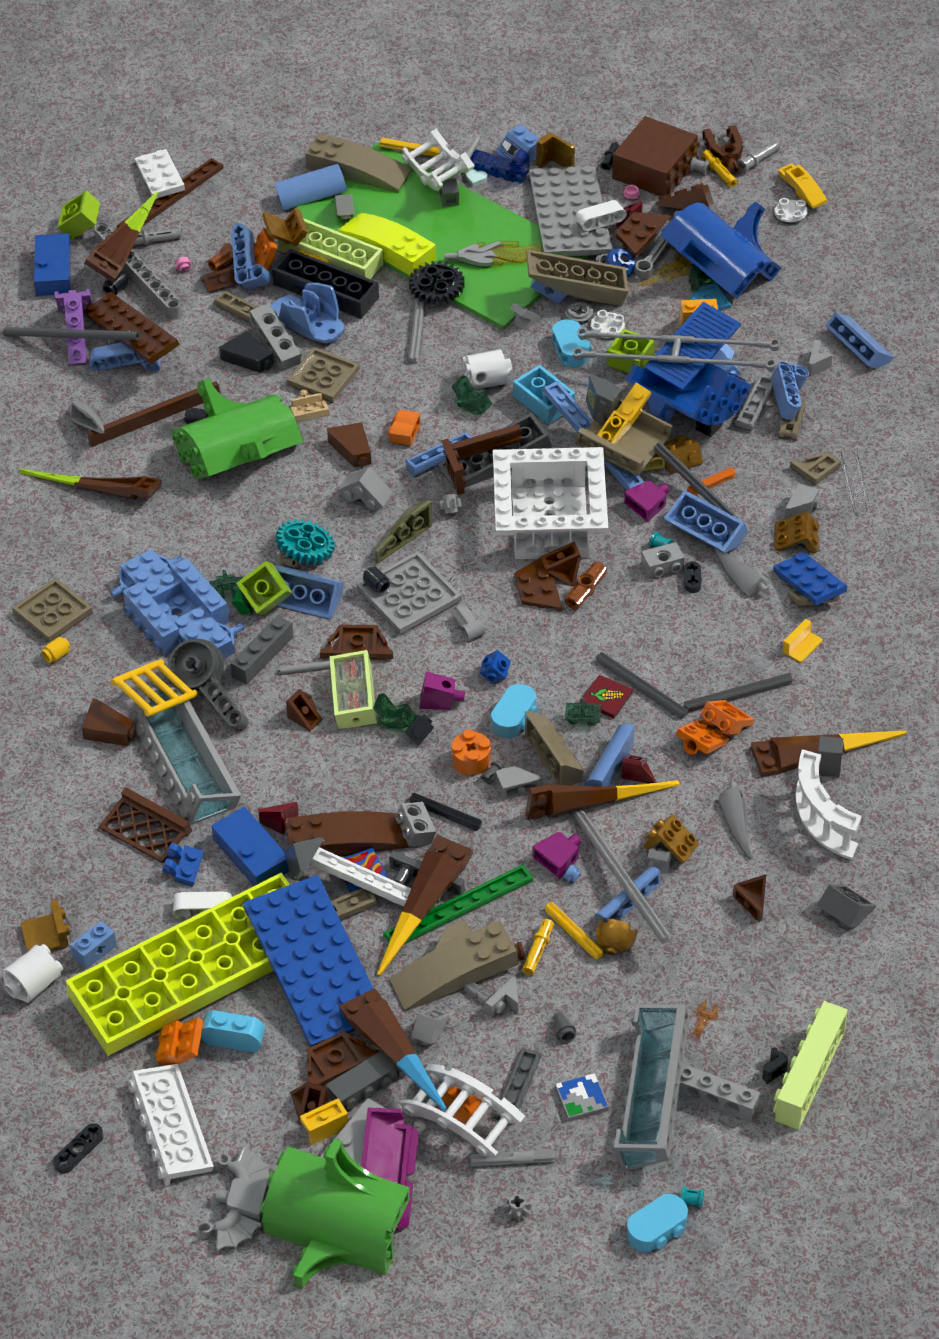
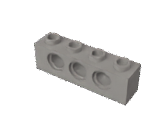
(275, 337)
(718, 1093)

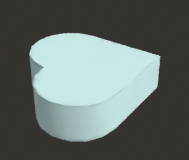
(476, 177)

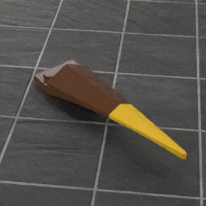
(783, 753)
(564, 799)
(437, 872)

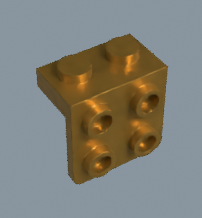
(554, 149)
(288, 230)
(685, 450)
(797, 530)
(673, 836)
(47, 929)

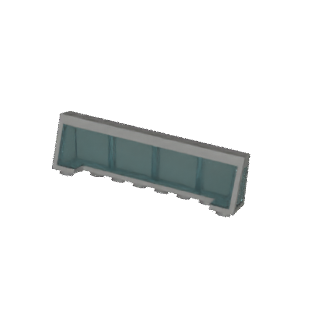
(185, 759)
(652, 1085)

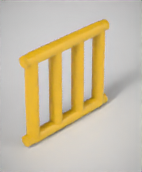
(147, 671)

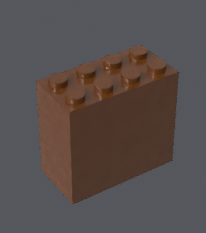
(655, 156)

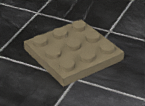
(323, 374)
(52, 609)

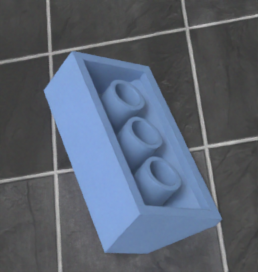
(706, 522)
(311, 592)

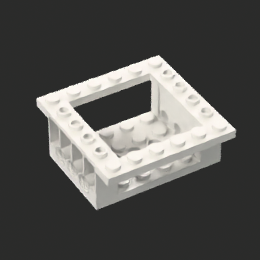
(547, 476)

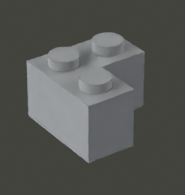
(367, 487)

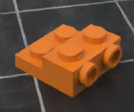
(726, 717)
(179, 1042)

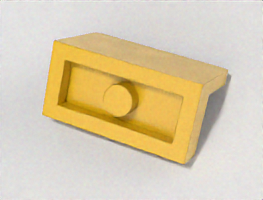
(801, 642)
(325, 1121)

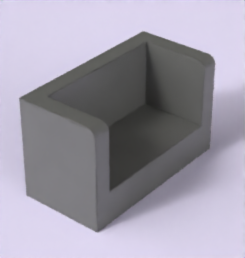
(831, 756)

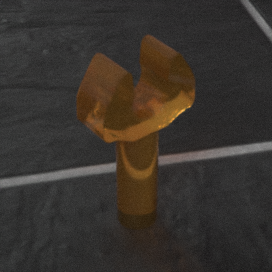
(705, 1016)

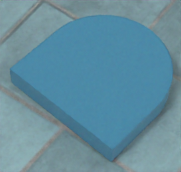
(712, 291)

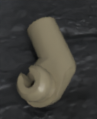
(287, 561)

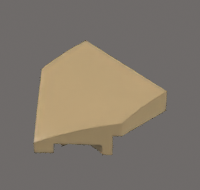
(309, 406)

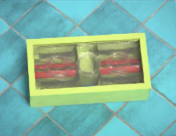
(353, 689)

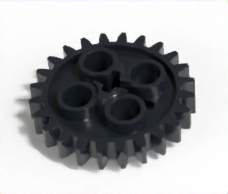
(445, 279)

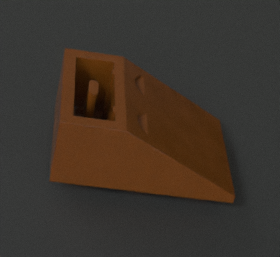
(685, 198)

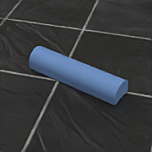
(431, 457)
(622, 903)

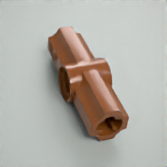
(222, 259)
(585, 585)

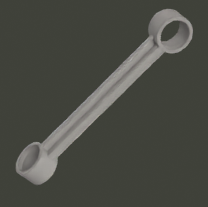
(651, 258)

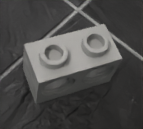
(415, 824)

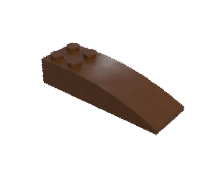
(348, 831)

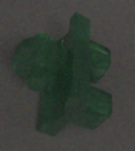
(225, 582)
(583, 713)

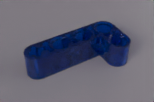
(498, 166)

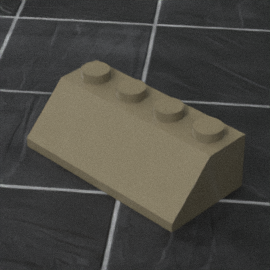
(552, 749)

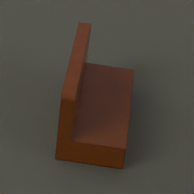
(219, 279)

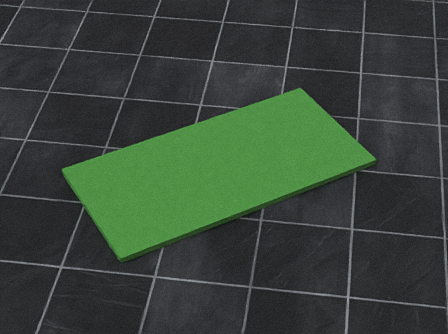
(476, 219)

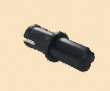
(608, 159)

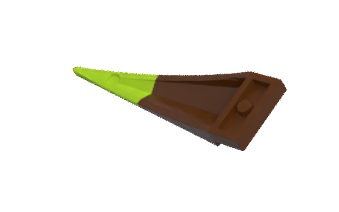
(112, 253)
(121, 486)

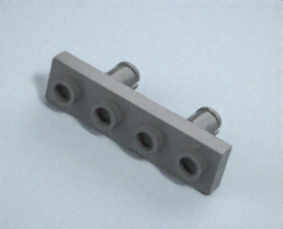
(409, 867)

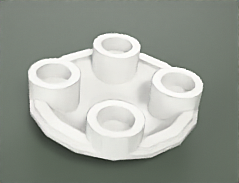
(790, 210)
(607, 322)

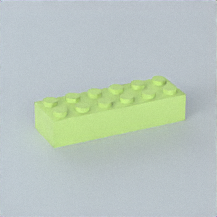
(339, 250)
(810, 1065)

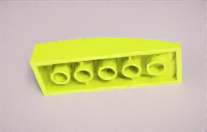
(399, 244)

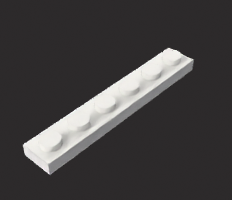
(360, 876)

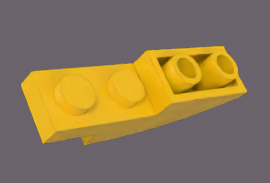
(803, 184)
(626, 414)

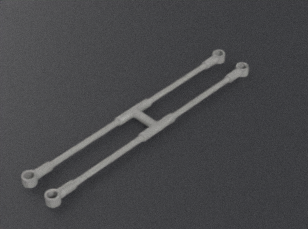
(674, 358)

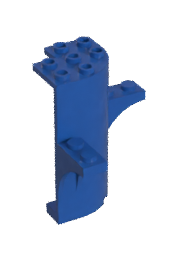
(718, 249)
(708, 398)

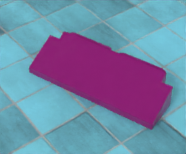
(390, 1150)

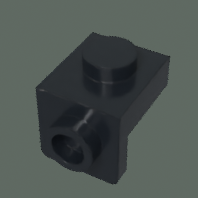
(419, 728)

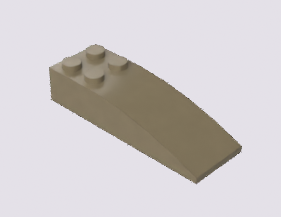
(356, 162)
(579, 277)
(455, 965)

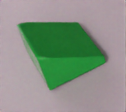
(241, 603)

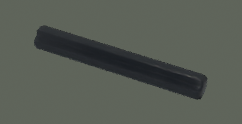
(447, 812)

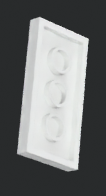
(160, 173)

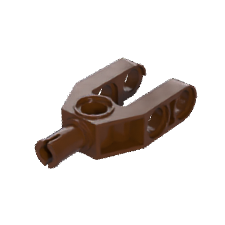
(728, 153)

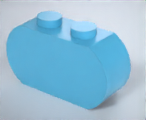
(566, 340)
(509, 713)
(232, 1031)
(657, 1223)

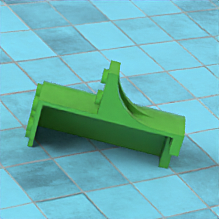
(234, 432)
(332, 1211)

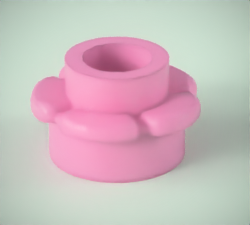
(631, 192)
(183, 264)

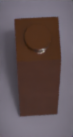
(351, 443)
(107, 725)

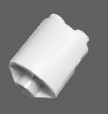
(487, 369)
(31, 973)

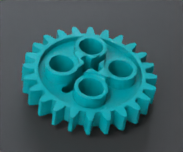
(304, 541)

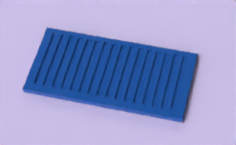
(703, 323)

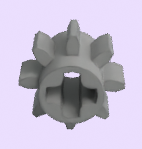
(450, 504)
(517, 1212)

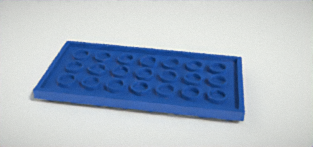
(309, 955)

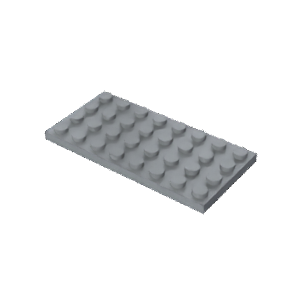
(557, 199)

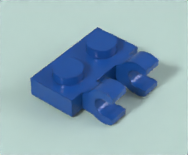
(188, 865)

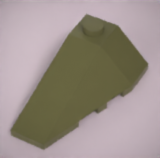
(408, 527)

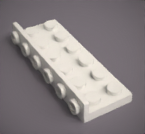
(170, 1122)

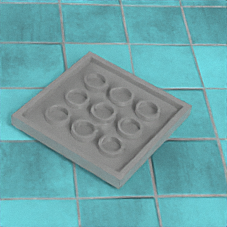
(414, 593)

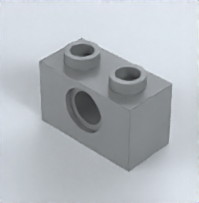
(662, 560)

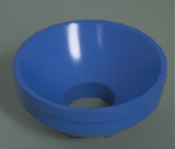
(614, 258)

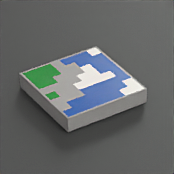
(581, 1096)

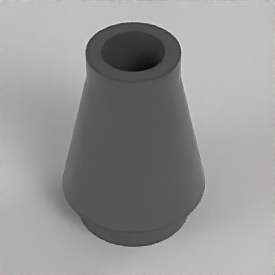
(564, 1029)

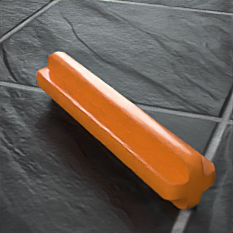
(715, 479)

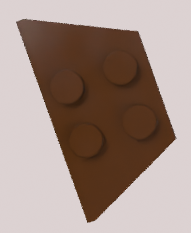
(640, 230)
(537, 586)
(357, 638)
(335, 1057)

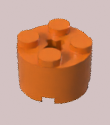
(471, 753)

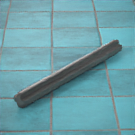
(696, 483)
(641, 685)
(740, 691)

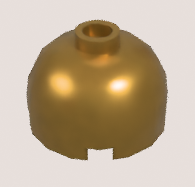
(615, 936)

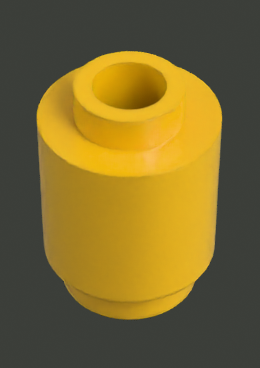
(55, 649)

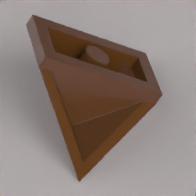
(563, 563)
(303, 710)
(751, 895)
(309, 1097)

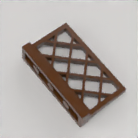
(151, 810)

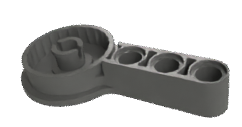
(206, 677)

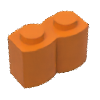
(404, 427)

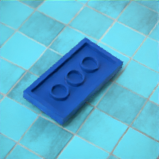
(810, 578)

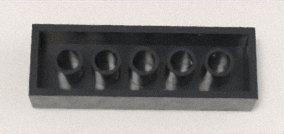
(353, 292)

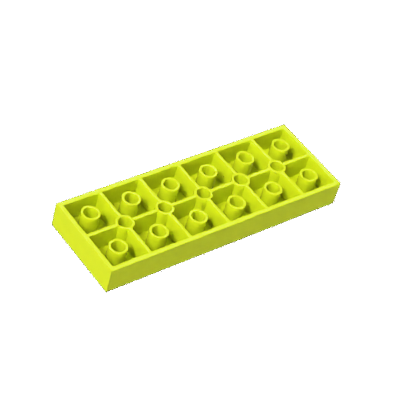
(155, 985)

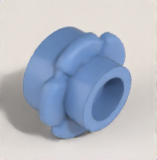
(572, 874)

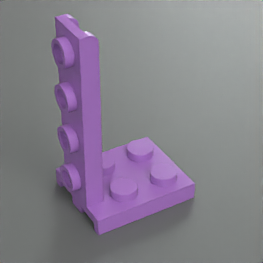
(72, 306)

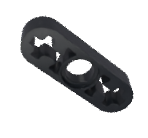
(80, 1139)

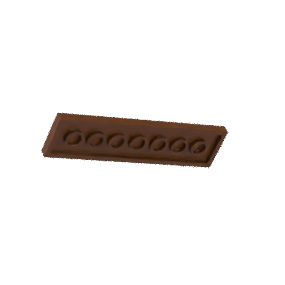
(116, 315)

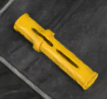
(716, 165)
(540, 939)

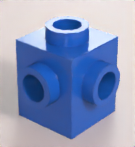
(495, 667)

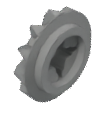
(574, 308)

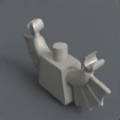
(242, 1200)

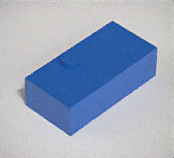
(52, 264)
(249, 846)

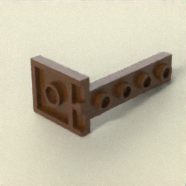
(474, 446)

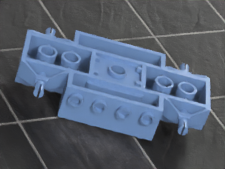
(161, 586)

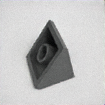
(300, 855)

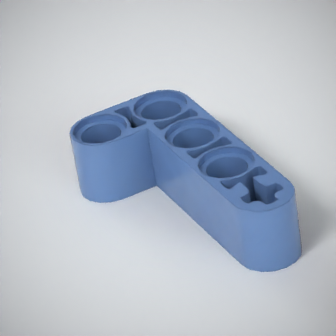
(245, 270)
(116, 356)
(786, 382)

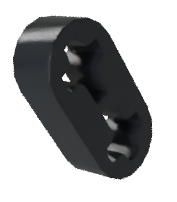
(688, 577)

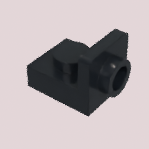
(776, 1066)

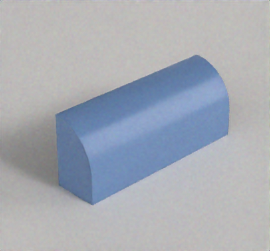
(310, 187)
(858, 340)
(612, 757)

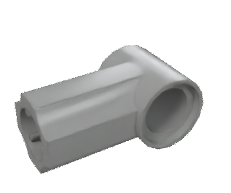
(469, 625)

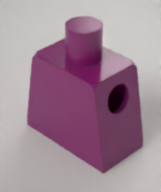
(646, 499)
(439, 692)
(557, 852)

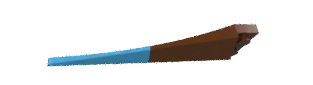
(377, 1023)

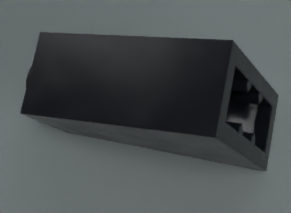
(247, 353)

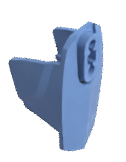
(313, 314)

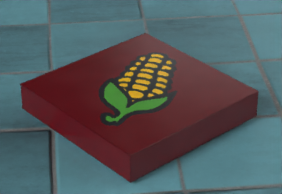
(609, 694)

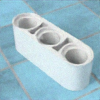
(600, 215)
(193, 903)

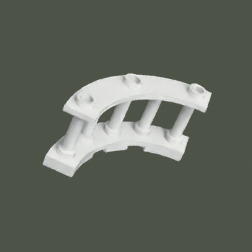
(457, 162)
(820, 813)
(469, 1087)

